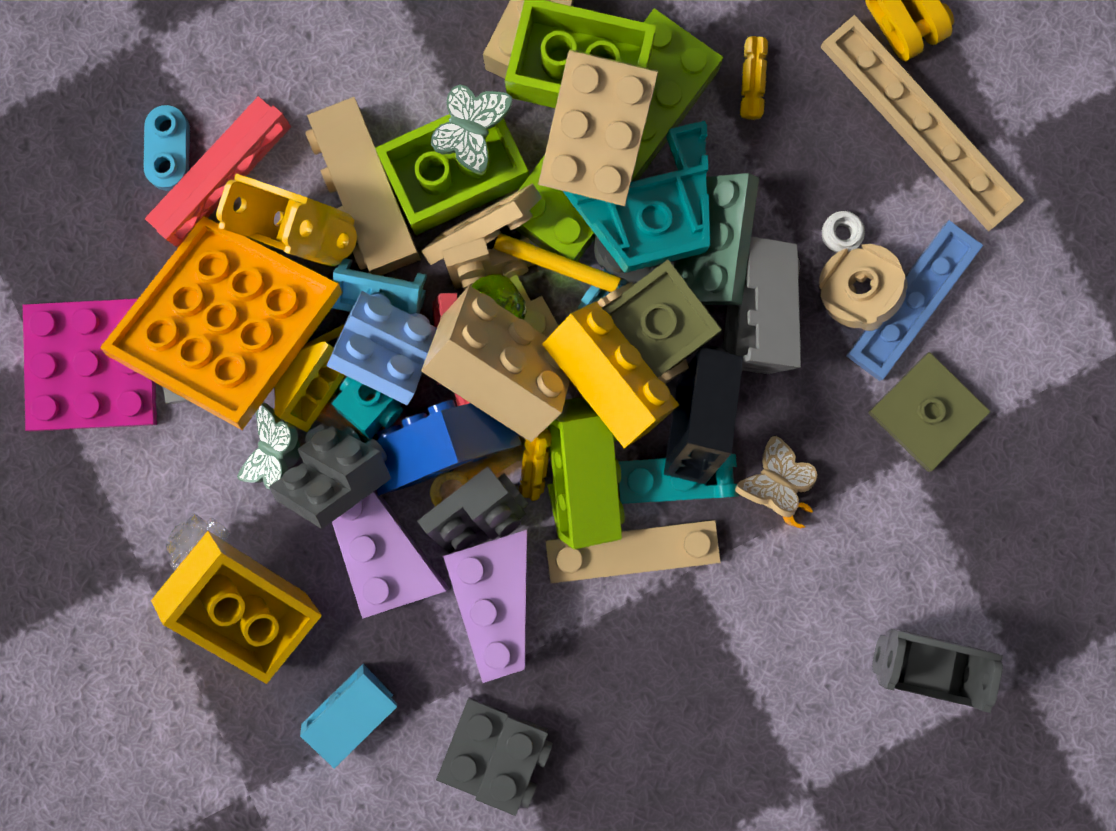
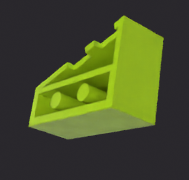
(584, 477)

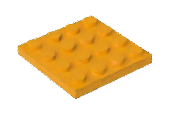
(222, 321)

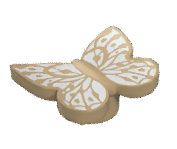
(779, 480)

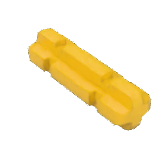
(754, 77)
(535, 466)

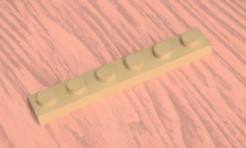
(921, 123)

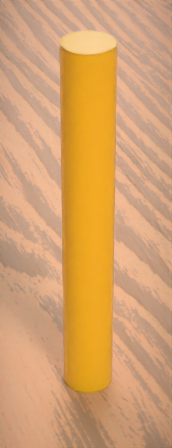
(557, 263)

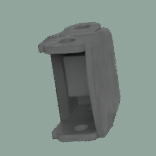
(937, 669)

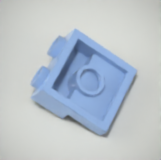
(383, 347)

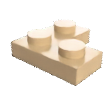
(473, 261)

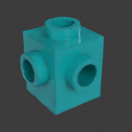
(364, 414)

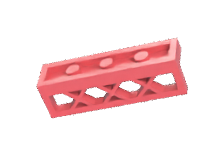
(202, 186)

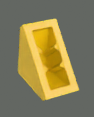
(306, 386)

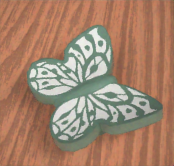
(469, 125)
(275, 449)

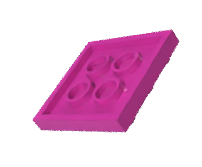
(71, 378)

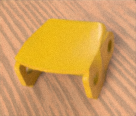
(304, 227)

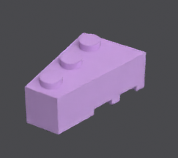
(493, 602)

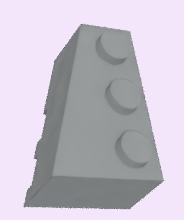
(767, 322)

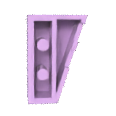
(383, 558)

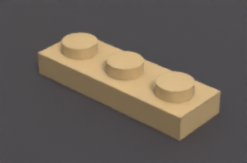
(486, 224)

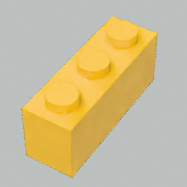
(610, 373)

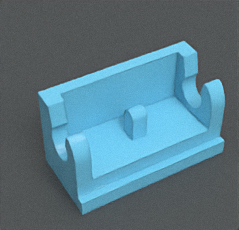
(402, 294)
(348, 716)

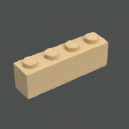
(362, 187)

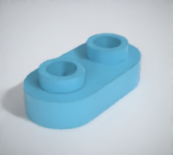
(166, 146)

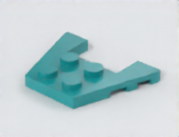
(662, 213)

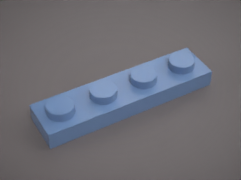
(926, 287)

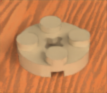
(865, 309)

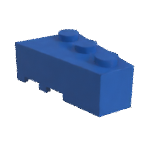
(440, 443)

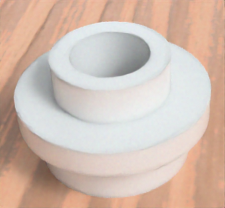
(850, 221)

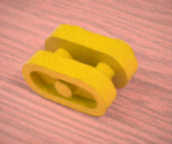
(931, 19)

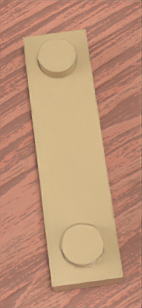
(636, 552)

